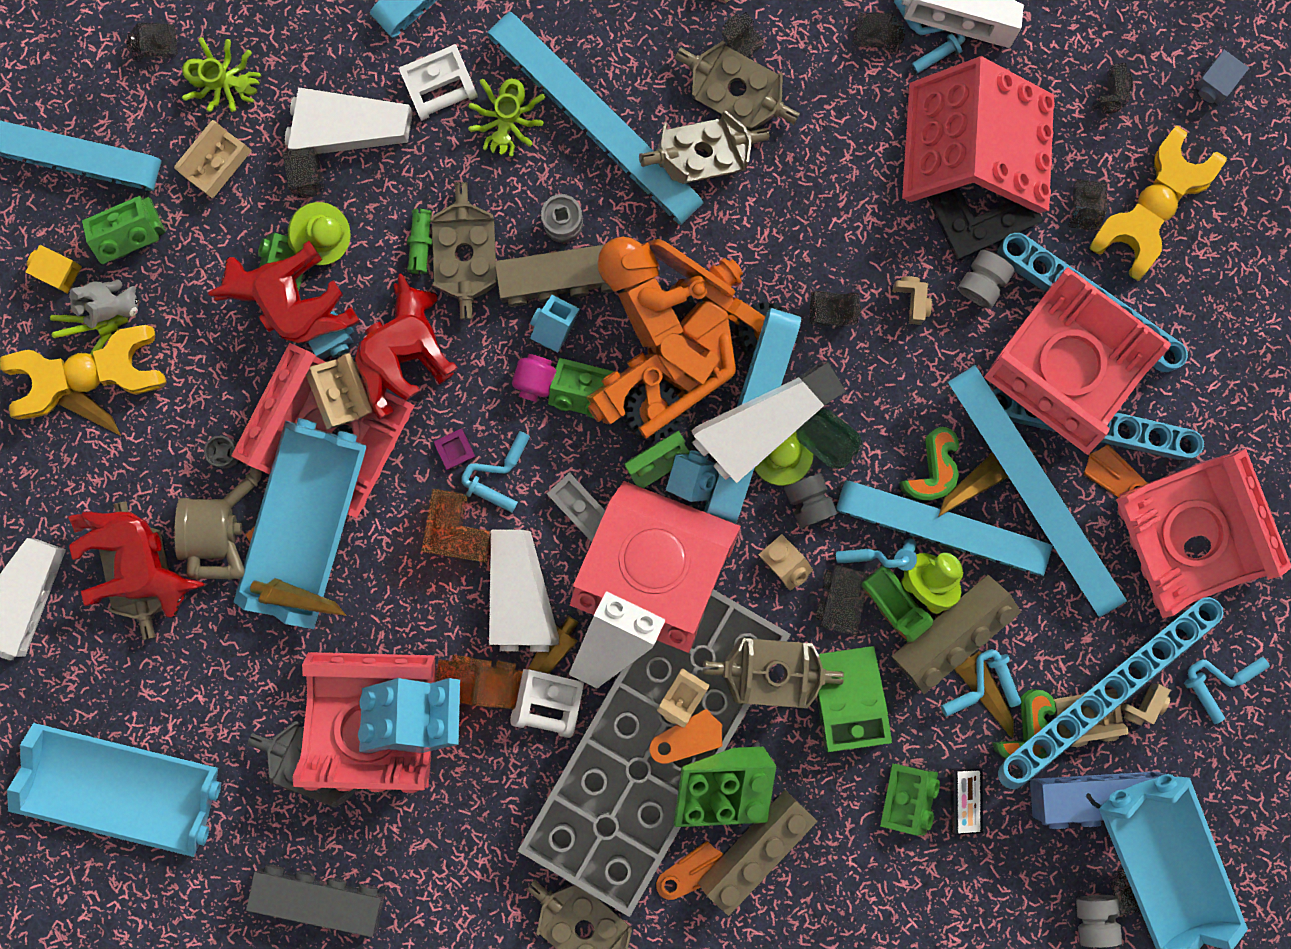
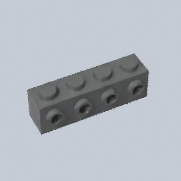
(316, 901)

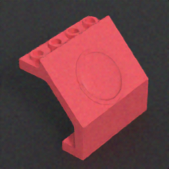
(1076, 360)
(291, 397)
(1207, 500)
(657, 559)
(333, 720)

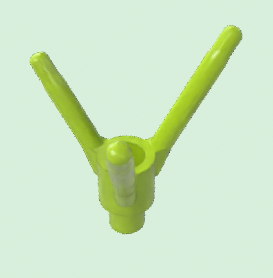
(104, 328)

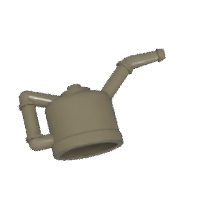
(210, 531)

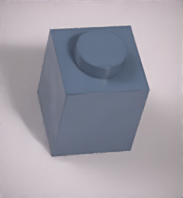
(1220, 78)

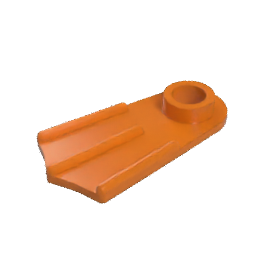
(1112, 471)
(698, 736)
(688, 871)

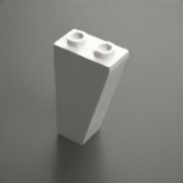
(980, 19)
(345, 122)
(756, 428)
(24, 592)
(518, 595)
(614, 640)

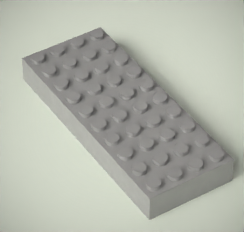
(613, 801)

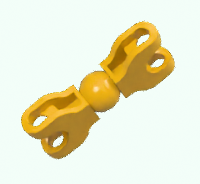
(1157, 203)
(81, 372)

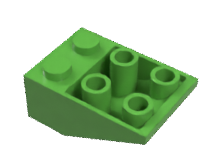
(855, 711)
(726, 789)

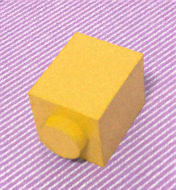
(52, 268)

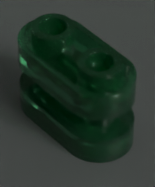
(830, 439)

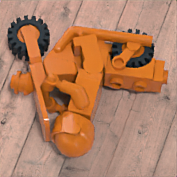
(692, 361)

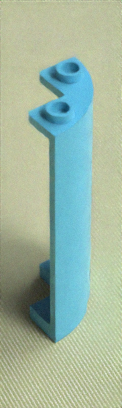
(301, 516)
(113, 790)
(1173, 865)

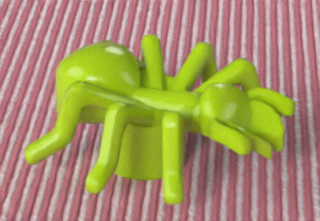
(213, 76)
(507, 111)

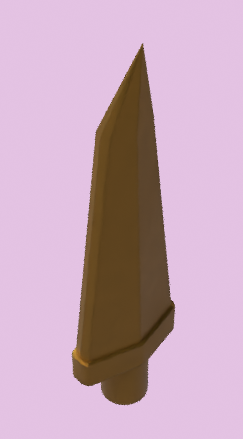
(87, 408)
(980, 479)
(287, 595)
(547, 661)
(992, 696)

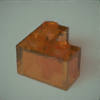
(446, 533)
(481, 682)

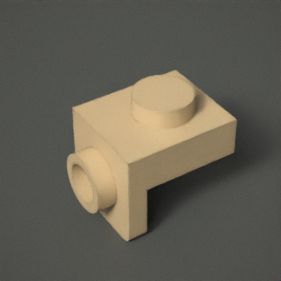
(919, 303)
(786, 562)
(682, 698)
(1153, 704)

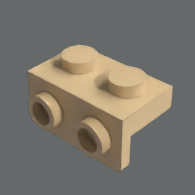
(212, 159)
(339, 391)
(1107, 730)

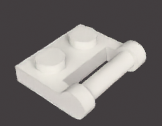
(435, 72)
(548, 692)

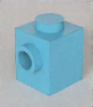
(553, 323)
(332, 343)
(692, 476)

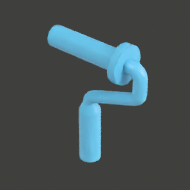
(953, 43)
(509, 462)
(904, 558)
(1003, 673)
(1196, 682)

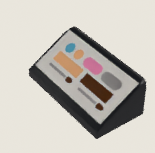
(966, 800)

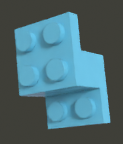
(409, 716)

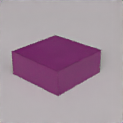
(454, 449)

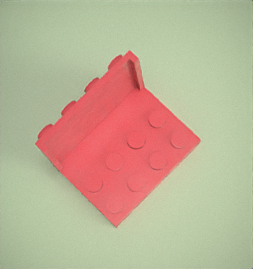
(982, 130)

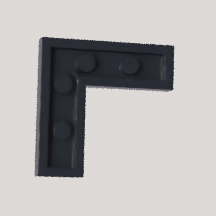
(970, 234)

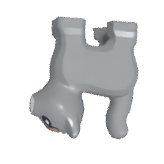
(101, 303)

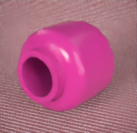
(533, 377)

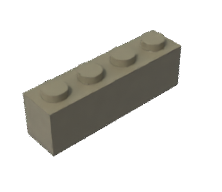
(550, 274)
(957, 634)
(756, 853)

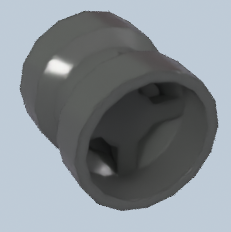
(217, 448)

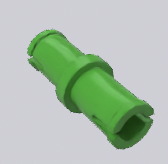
(419, 241)

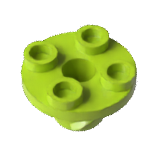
(323, 227)
(786, 463)
(935, 581)

